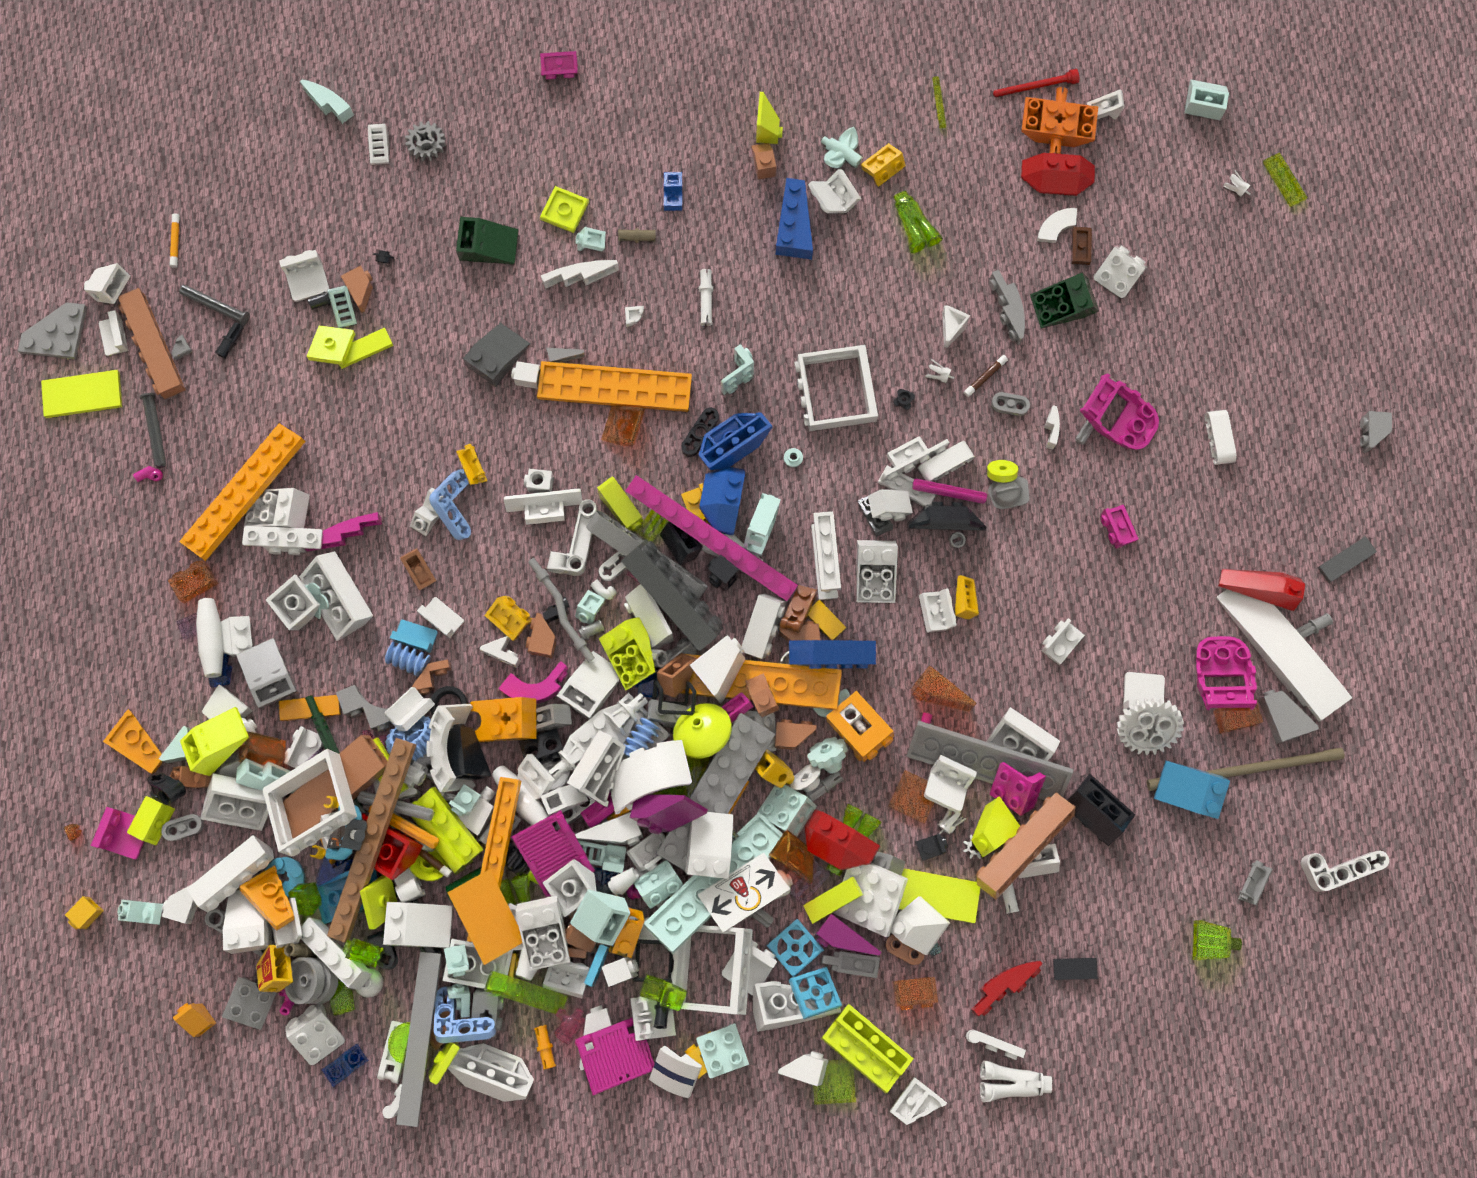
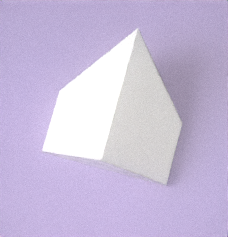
(953, 324)

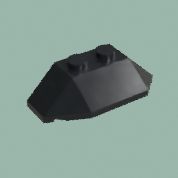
(946, 517)

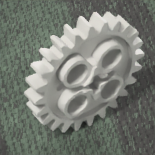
(1150, 726)

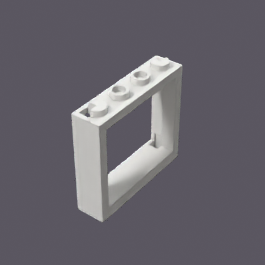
(833, 355)
(294, 779)
(740, 975)

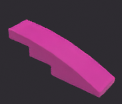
(336, 534)

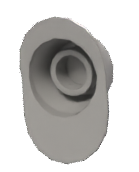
(1010, 493)

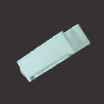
(761, 524)

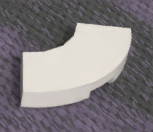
(1056, 224)

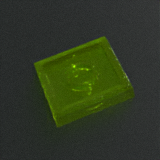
(837, 1084)

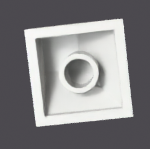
(919, 926)

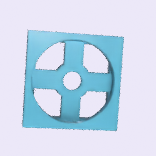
(817, 949)
(596, 966)
(824, 974)

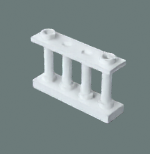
(826, 555)

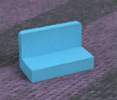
(414, 636)

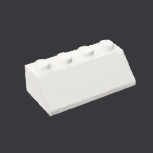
(346, 606)
(230, 873)

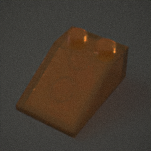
(938, 690)

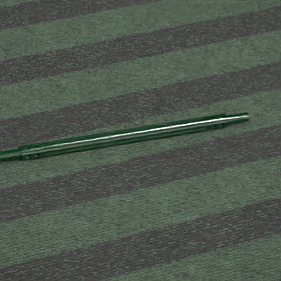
(328, 741)

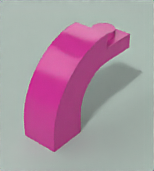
(542, 691)

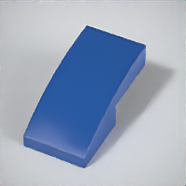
(672, 191)

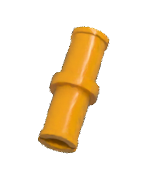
(544, 1047)

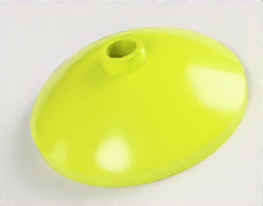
(708, 736)

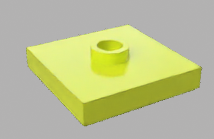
(564, 209)
(331, 345)
(375, 900)
(442, 1061)

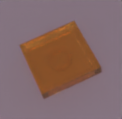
(910, 797)

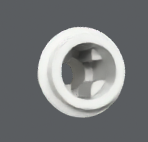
(620, 883)

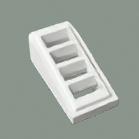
(378, 132)

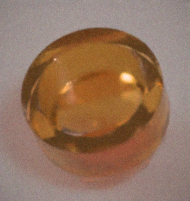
(71, 831)

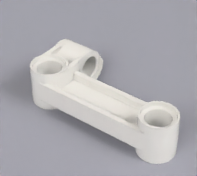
(580, 546)

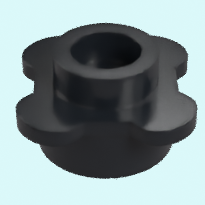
(383, 257)
(904, 394)

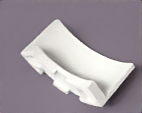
(440, 724)
(650, 772)

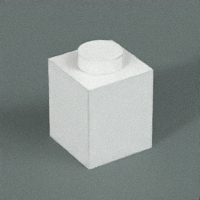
(526, 374)

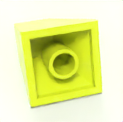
(767, 122)

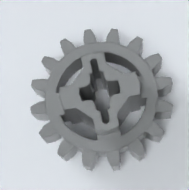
(425, 141)

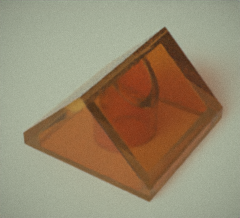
(793, 856)

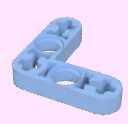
(446, 504)
(453, 1026)

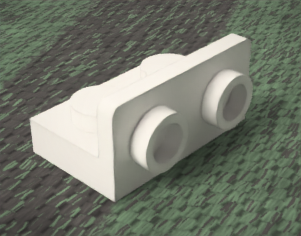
(1062, 642)
(303, 747)

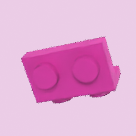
(559, 64)
(1119, 526)

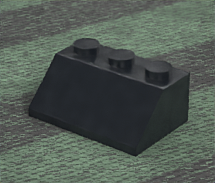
(1100, 810)

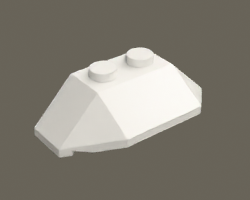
(492, 1072)

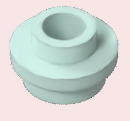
(793, 463)

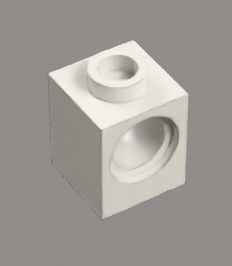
(545, 486)

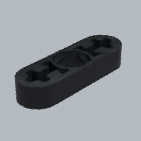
(688, 440)

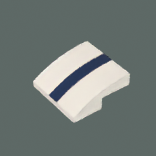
(675, 1072)

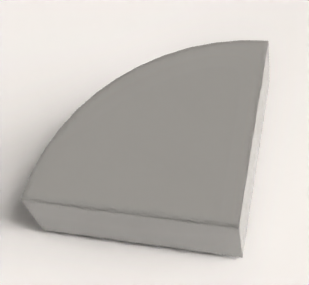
(180, 348)

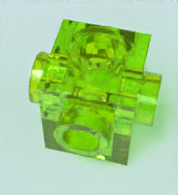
(306, 898)

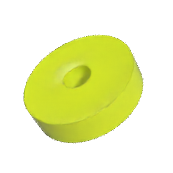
(1002, 471)

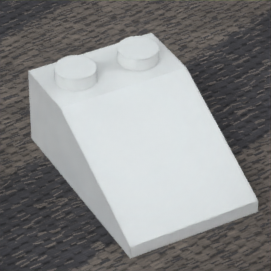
(616, 831)
(710, 845)
(417, 925)
(244, 926)
(478, 972)

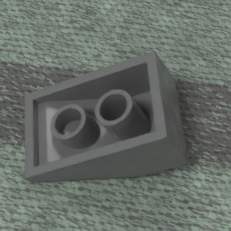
(495, 354)

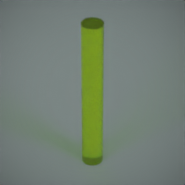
(939, 102)

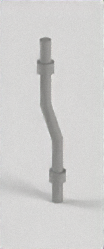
(543, 576)

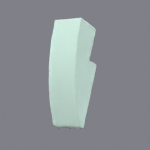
(327, 100)
(259, 776)

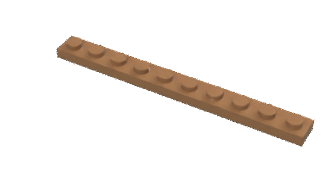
(375, 832)

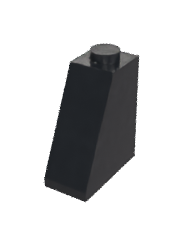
(466, 754)

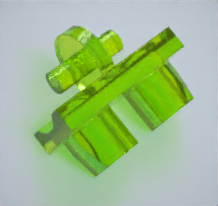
(362, 952)

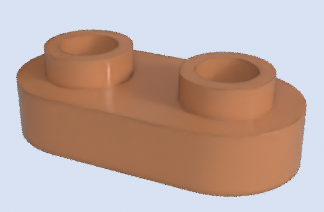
(903, 951)

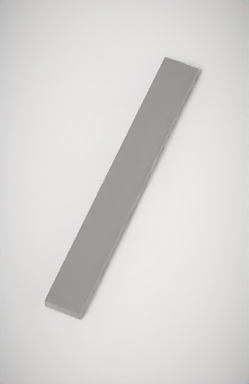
(419, 1039)

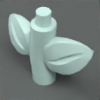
(842, 150)

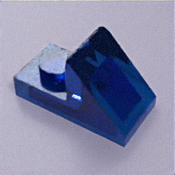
(327, 872)

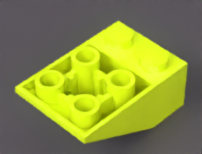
(629, 652)
(214, 741)

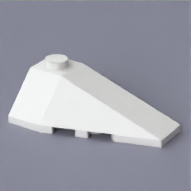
(777, 1007)

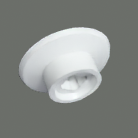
(806, 778)

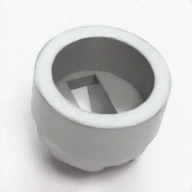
(957, 544)

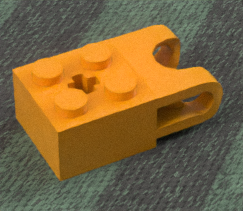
(506, 719)

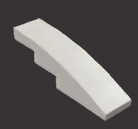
(586, 271)

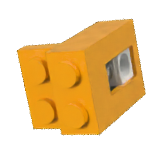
(871, 740)

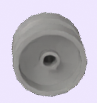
(311, 982)

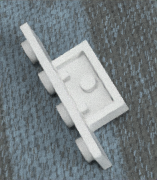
(910, 454)
(543, 506)
(283, 539)

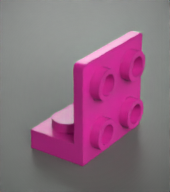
(1016, 789)
(113, 834)

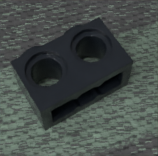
(541, 744)

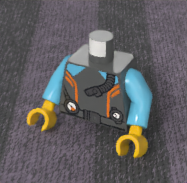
(344, 839)

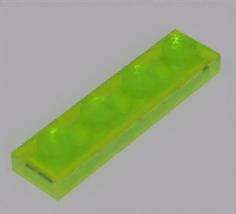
(525, 992)

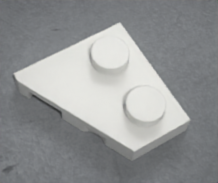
(916, 1102)

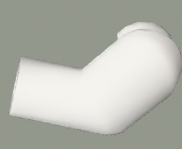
(601, 591)

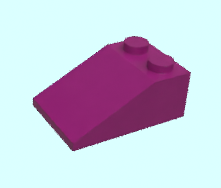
(665, 812)
(840, 936)

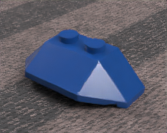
(733, 439)
(722, 498)

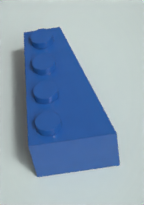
(794, 227)
(832, 653)

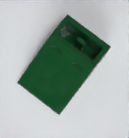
(486, 241)
(1064, 301)

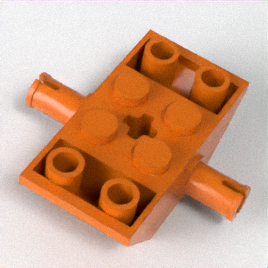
(1059, 121)

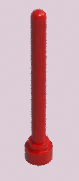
(1071, 77)

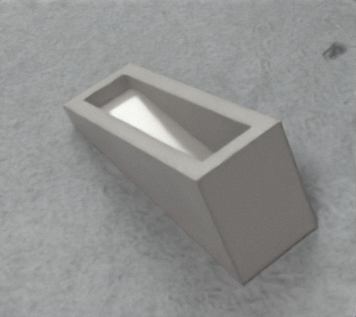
(562, 355)

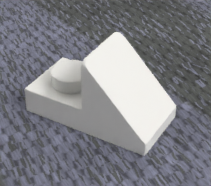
(1110, 104)
(496, 650)

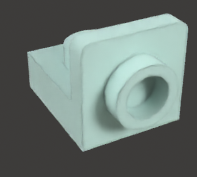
(590, 239)
(589, 607)
(465, 801)
(614, 858)
(456, 960)
(462, 1000)

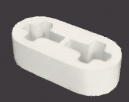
(612, 561)

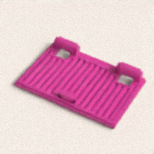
(550, 848)
(614, 1056)

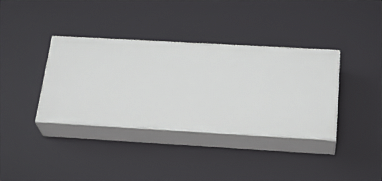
(904, 483)

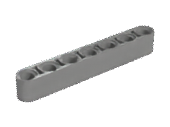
(626, 541)

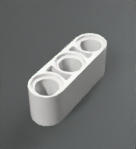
(1221, 437)
(947, 460)

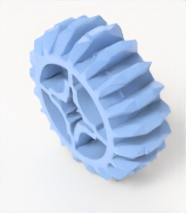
(417, 734)

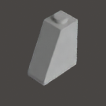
(1285, 716)

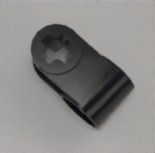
(165, 788)
(377, 939)

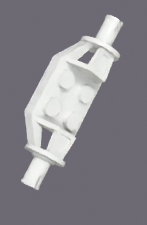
(606, 720)

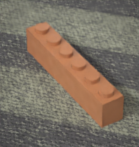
(151, 343)
(1025, 845)

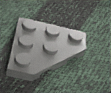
(55, 334)

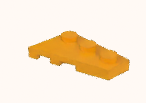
(134, 743)
(269, 898)

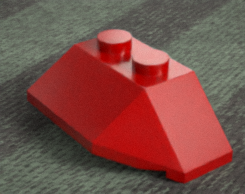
(1058, 173)
(838, 842)

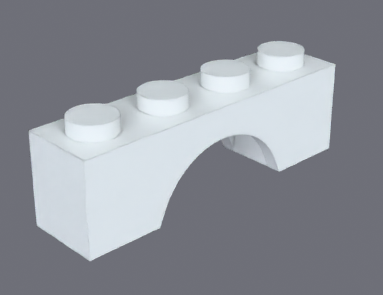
(331, 953)

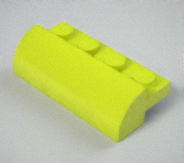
(455, 841)
(867, 1048)

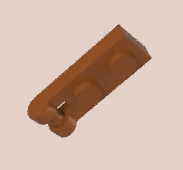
(798, 608)

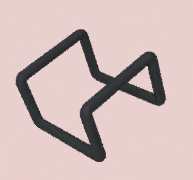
(688, 685)
(640, 941)

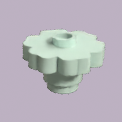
(828, 754)

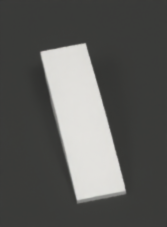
(1286, 653)

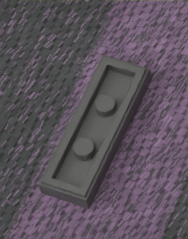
(1347, 559)

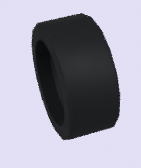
(444, 691)

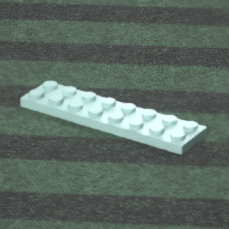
(684, 910)

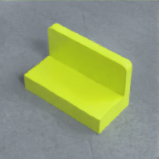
(150, 820)

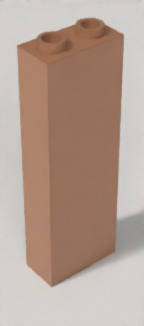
(362, 766)

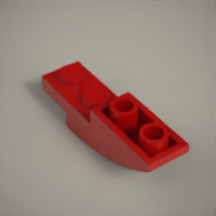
(1010, 979)

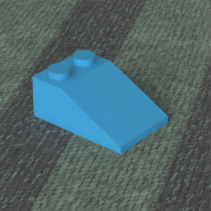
(1192, 789)
(331, 894)

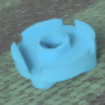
(294, 872)

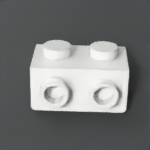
(937, 611)
(644, 853)
(567, 978)

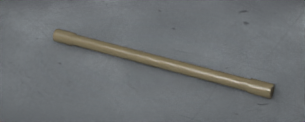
(1324, 756)

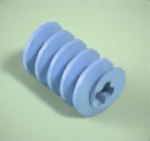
(405, 659)
(641, 737)

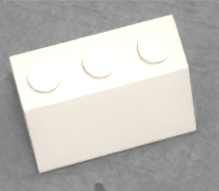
(644, 606)
(1023, 736)
(234, 804)

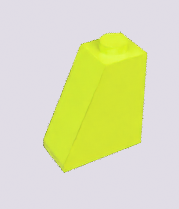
(619, 504)
(994, 827)

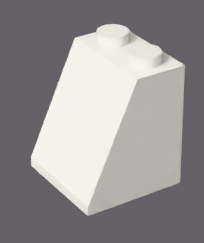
(720, 666)

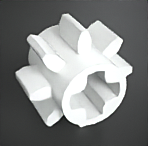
(415, 775)
(969, 844)

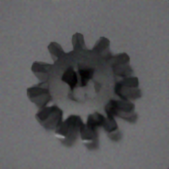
(515, 861)

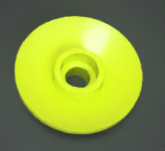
(427, 874)

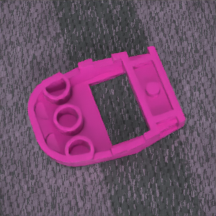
(1135, 423)
(1225, 658)

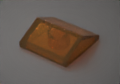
(623, 425)

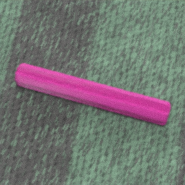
(949, 491)

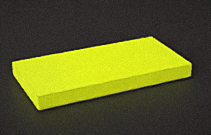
(81, 394)
(948, 895)

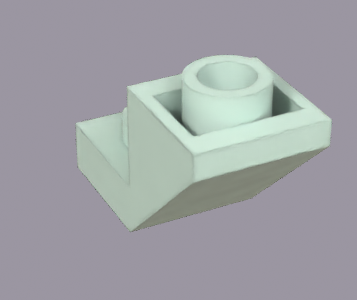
(140, 912)

